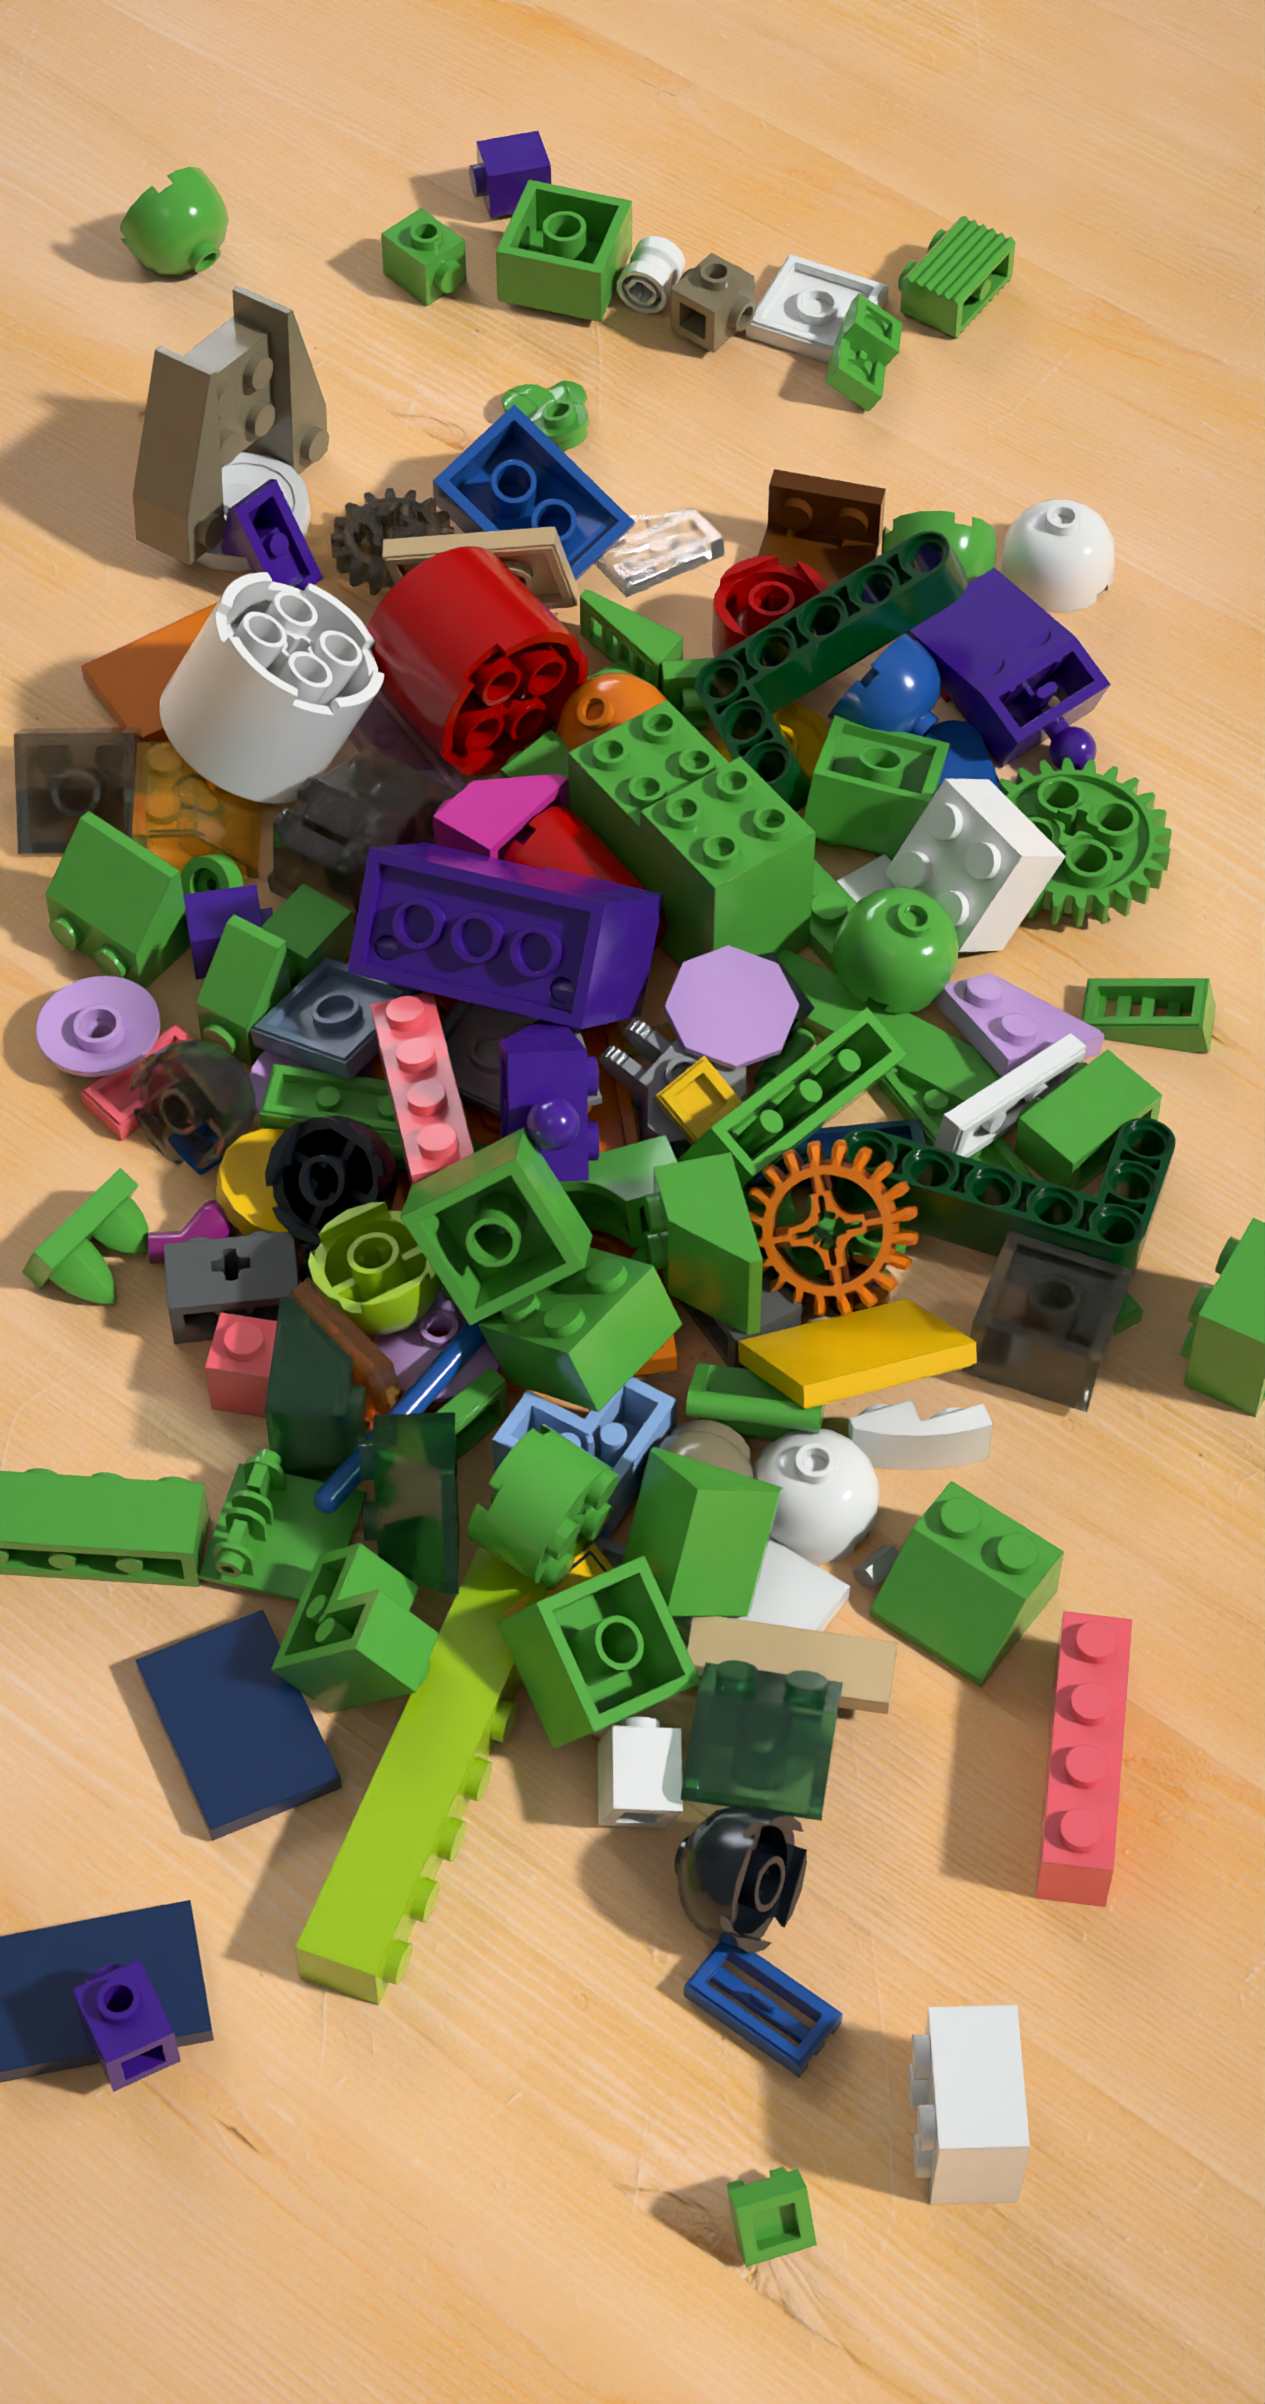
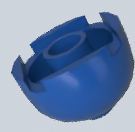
(895, 691)

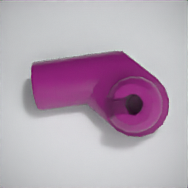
(207, 1222)

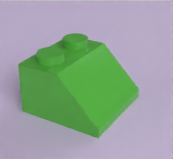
(872, 786)
(118, 903)
(705, 1240)
(968, 1583)

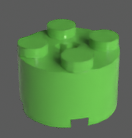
(544, 1505)

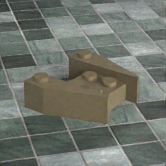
(230, 394)

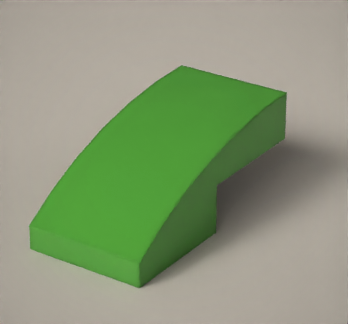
(862, 351)

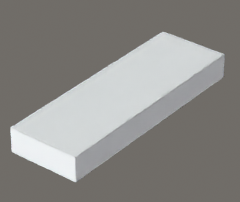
(996, 1107)

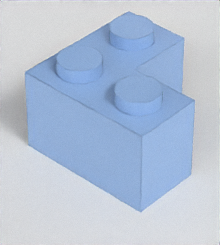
(617, 1435)

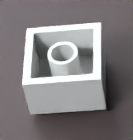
(976, 861)
(969, 2104)

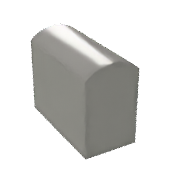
(876, 1566)

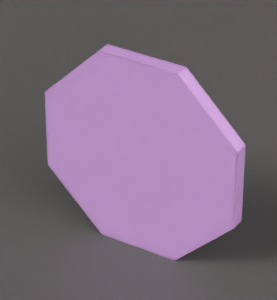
(731, 1007)

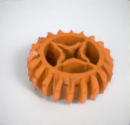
(825, 1196)

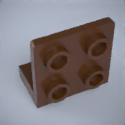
(823, 523)

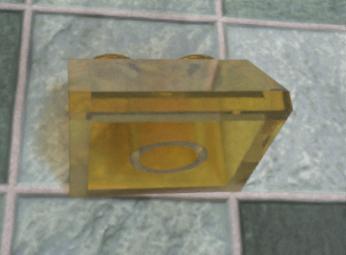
(188, 816)

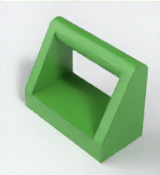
(747, 1404)

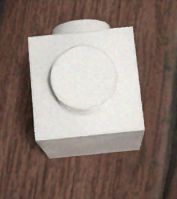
(639, 1774)

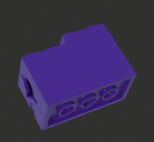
(505, 934)

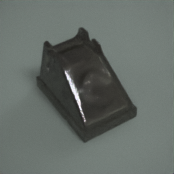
(343, 815)

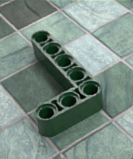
(816, 644)
(981, 1203)

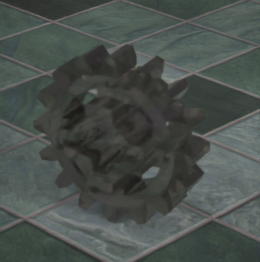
(360, 535)

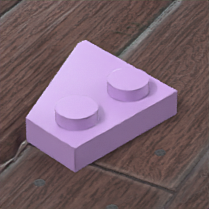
(1009, 1022)

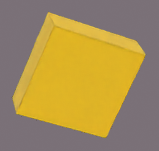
(697, 1100)

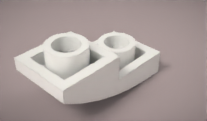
(901, 1441)

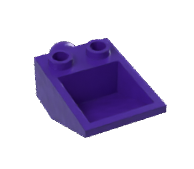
(1003, 666)
(547, 1092)

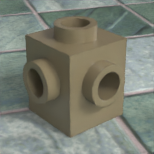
(712, 302)

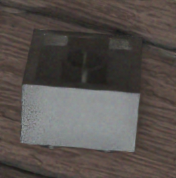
(68, 774)
(1047, 1320)

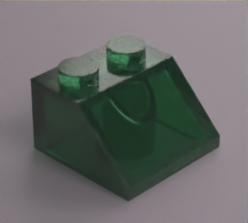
(312, 1397)
(414, 1496)
(762, 1739)

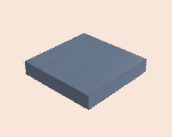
(327, 1020)

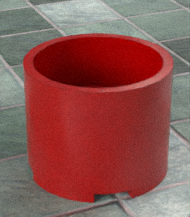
(473, 658)

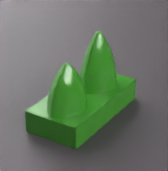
(73, 1260)

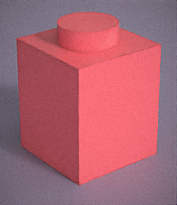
(240, 1364)

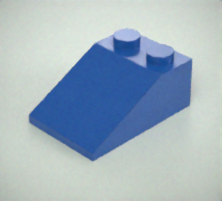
(525, 481)

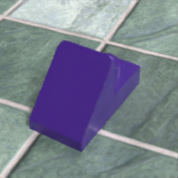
(270, 538)

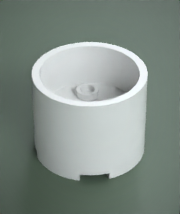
(270, 688)

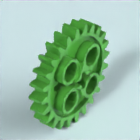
(1105, 831)

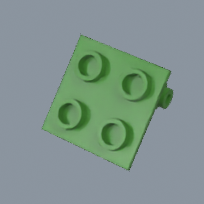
(273, 1530)

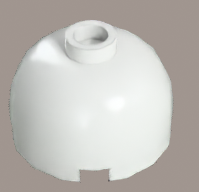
(1059, 555)
(825, 1496)

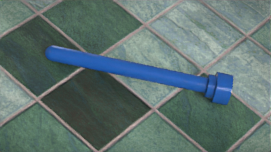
(414, 1400)

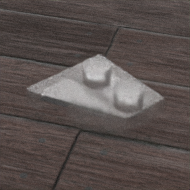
(660, 549)

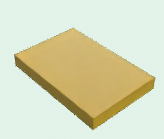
(857, 1353)

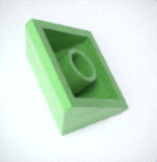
(702, 1534)

